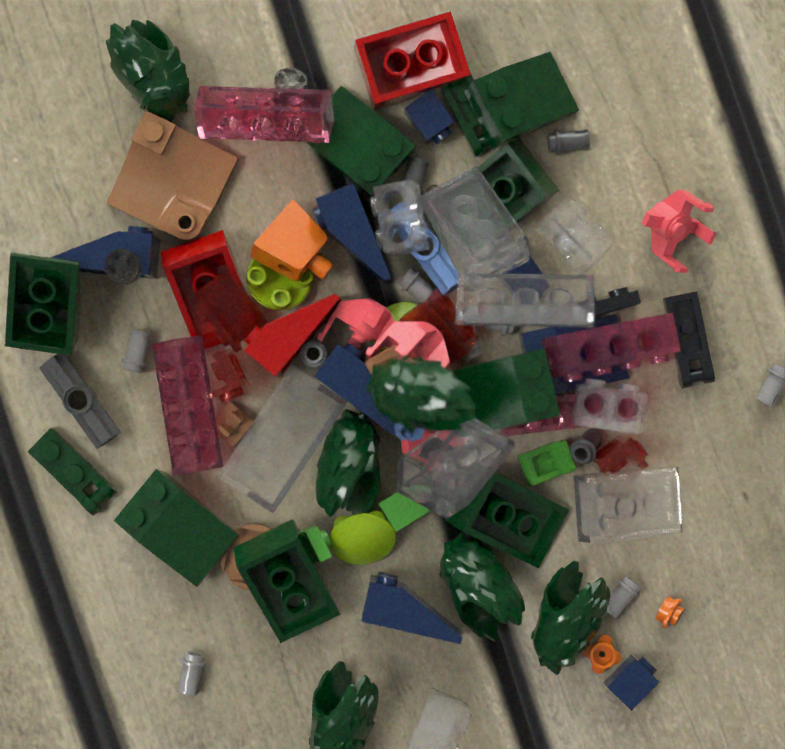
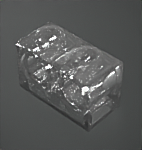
(408, 215)
(608, 416)

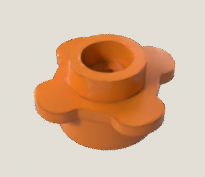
(670, 612)
(611, 656)

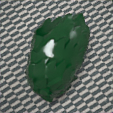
(149, 68)
(420, 394)
(349, 466)
(480, 587)
(568, 617)
(342, 710)

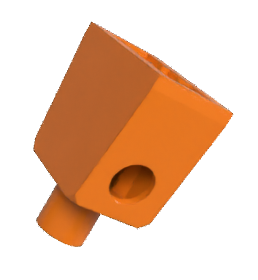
(293, 245)

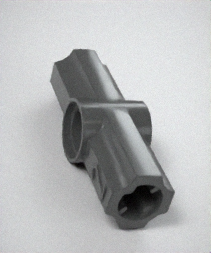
(68, 381)

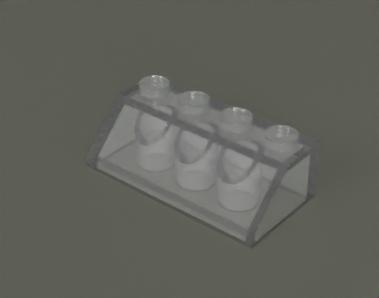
(525, 300)
(282, 439)

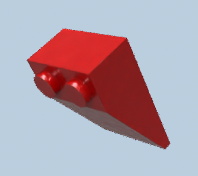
(411, 60)
(192, 267)
(282, 339)

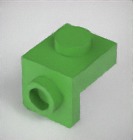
(546, 462)
(318, 542)

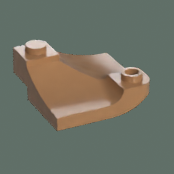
(171, 178)

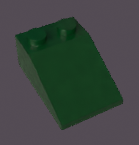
(520, 99)
(363, 144)
(518, 179)
(43, 304)
(511, 389)
(512, 519)
(176, 527)
(285, 581)

